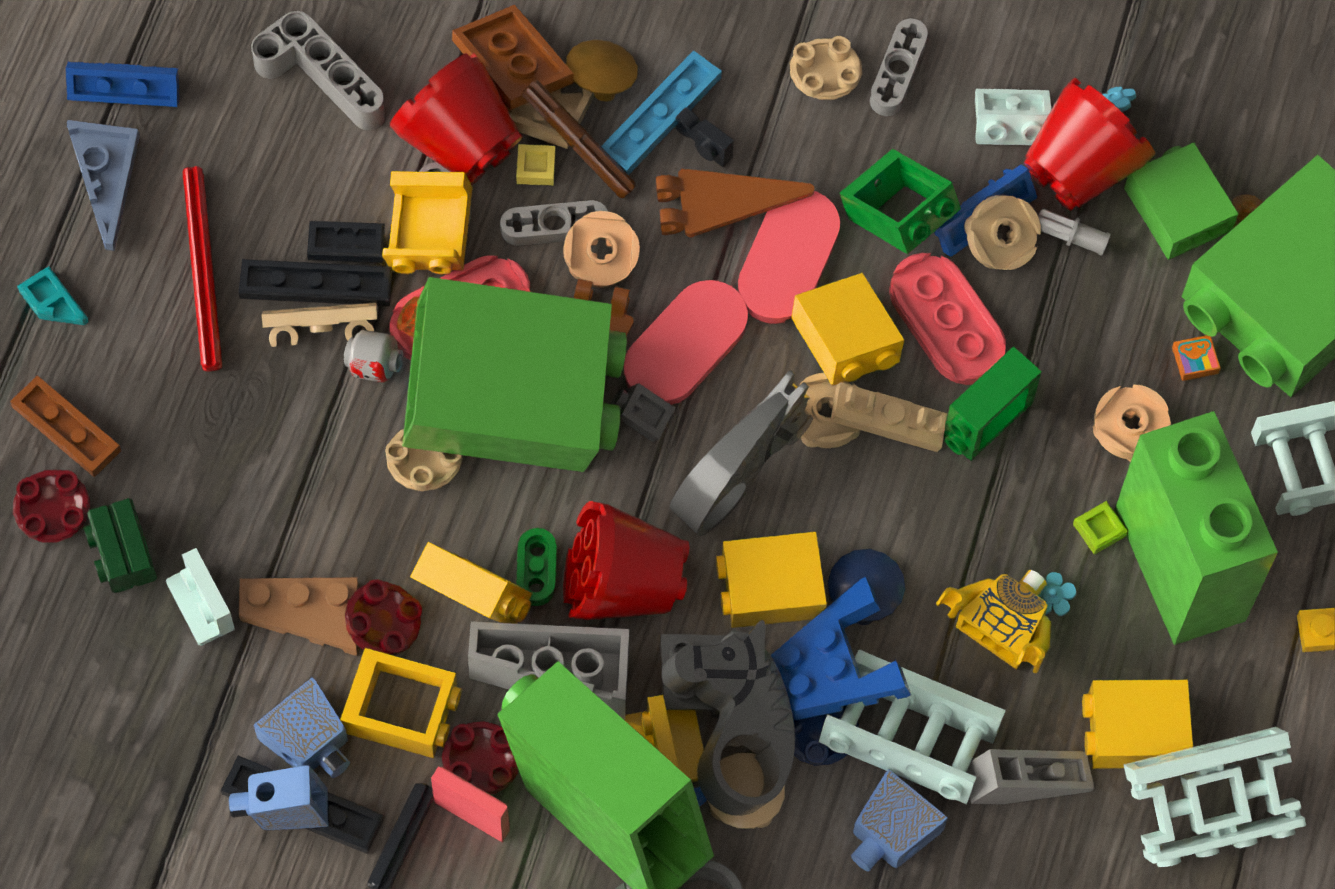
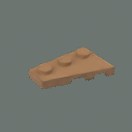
(300, 607)

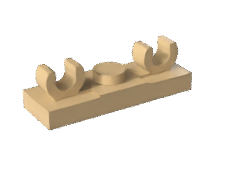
(319, 319)
(888, 417)

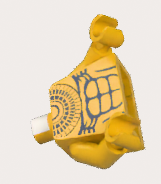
(1004, 617)

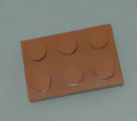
(513, 54)

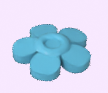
(1120, 97)
(1056, 595)

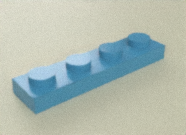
(657, 114)

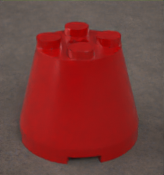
(459, 119)
(1085, 147)
(622, 566)

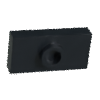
(346, 241)

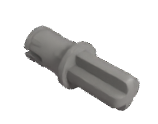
(1073, 231)

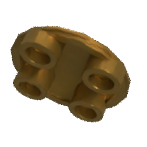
(602, 68)

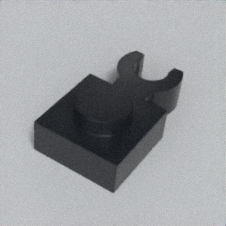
(708, 139)

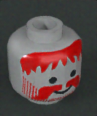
(373, 356)

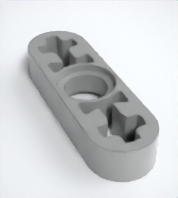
(900, 81)
(542, 212)

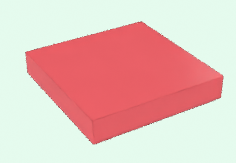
(470, 803)

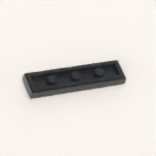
(315, 282)
(347, 821)

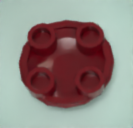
(51, 505)
(383, 617)
(480, 756)

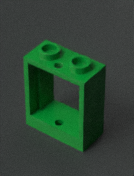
(893, 173)
(991, 404)

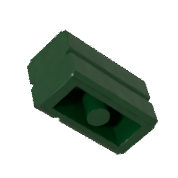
(121, 545)

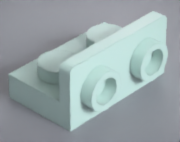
(1010, 115)
(200, 600)

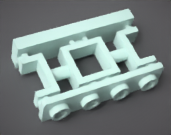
(1208, 764)

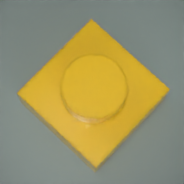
(1317, 629)

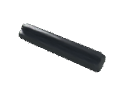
(401, 837)

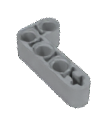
(325, 73)

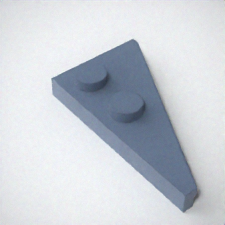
(106, 164)

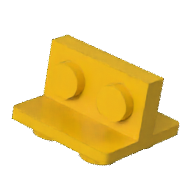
(671, 733)

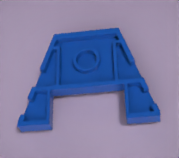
(821, 665)

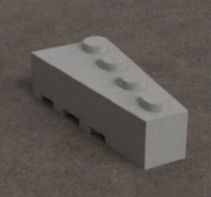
(509, 651)

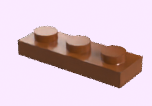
(65, 426)

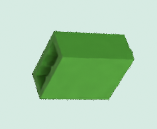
(1181, 200)

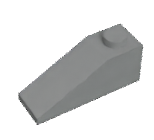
(1028, 775)

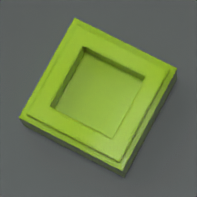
(1100, 527)

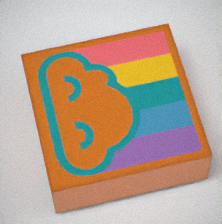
(1196, 357)

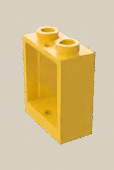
(472, 585)
(388, 734)

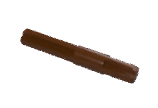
(579, 139)

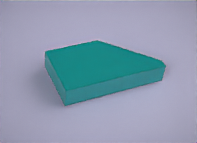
(51, 299)

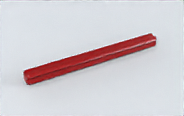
(202, 269)

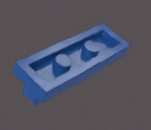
(122, 84)
(1013, 183)

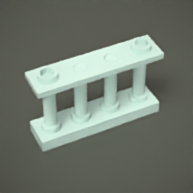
(1312, 424)
(933, 700)

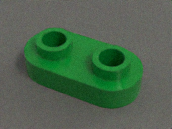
(537, 569)

